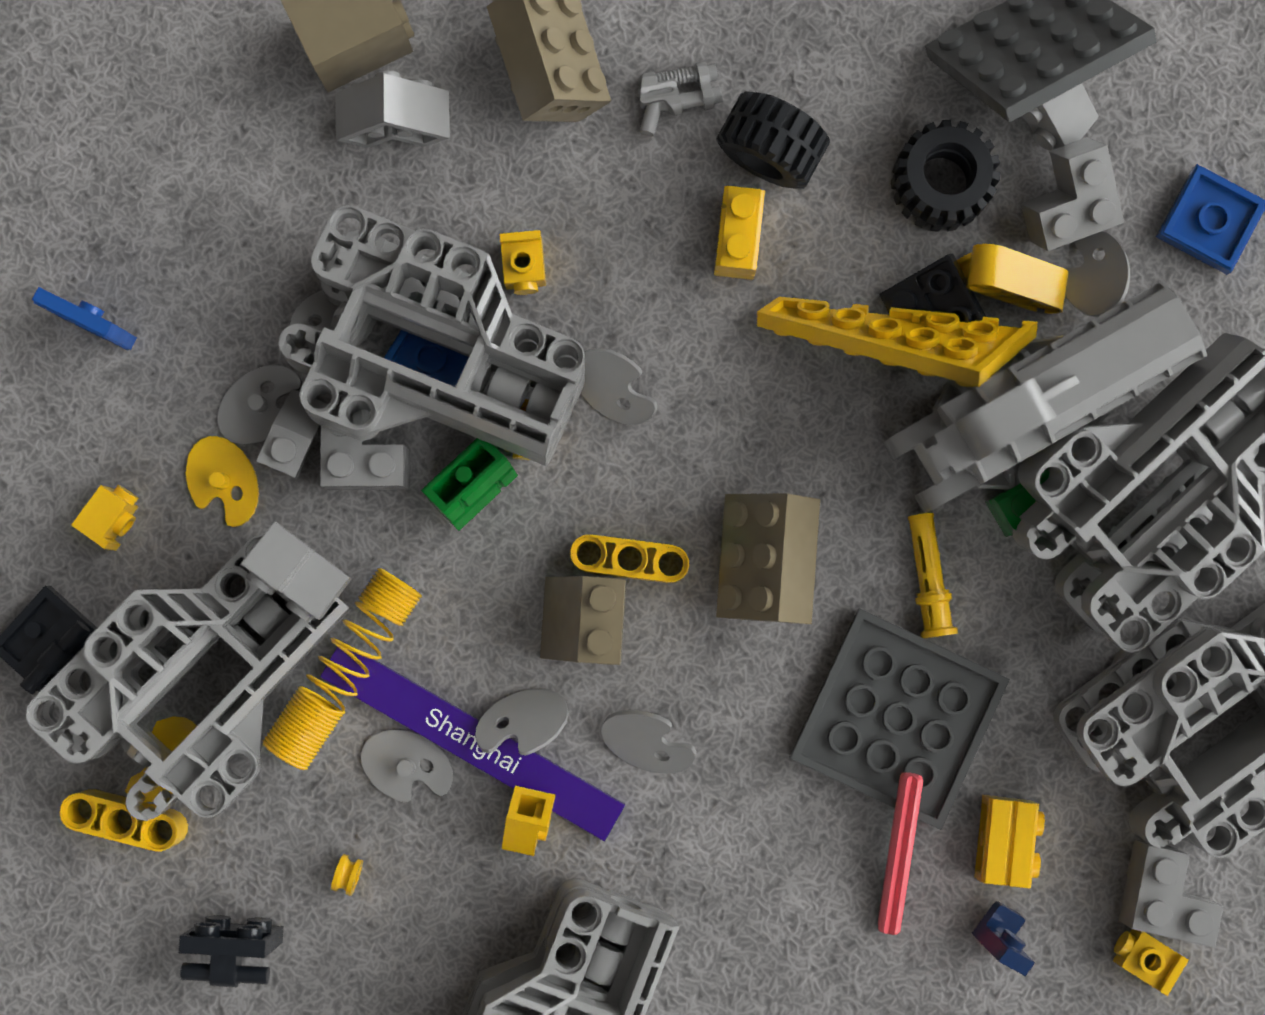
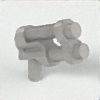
(661, 93)

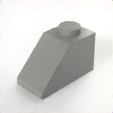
(290, 437)

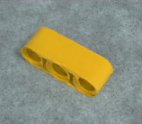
(1017, 278)
(610, 551)
(105, 822)

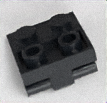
(936, 289)
(44, 638)
(227, 945)

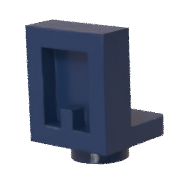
(998, 935)

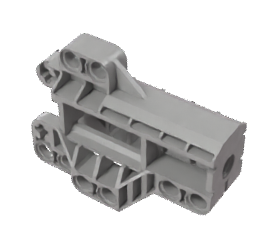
(387, 285)
(1047, 394)
(1212, 489)
(121, 699)
(1148, 722)
(553, 977)

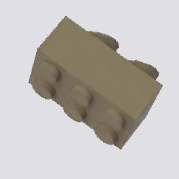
(549, 59)
(768, 558)

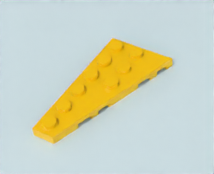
(906, 337)

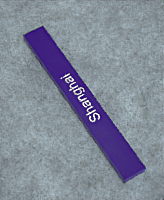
(456, 731)

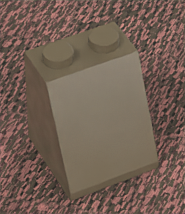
(350, 36)
(583, 619)

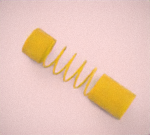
(311, 717)

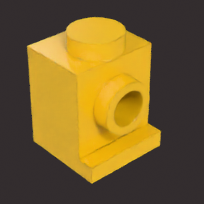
(521, 244)
(107, 516)
(527, 820)
(1164, 968)

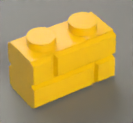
(739, 232)
(1008, 841)

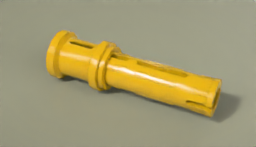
(933, 596)

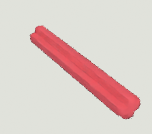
(900, 853)

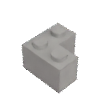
(392, 109)
(1062, 119)
(1084, 199)
(362, 466)
(293, 568)
(1156, 900)

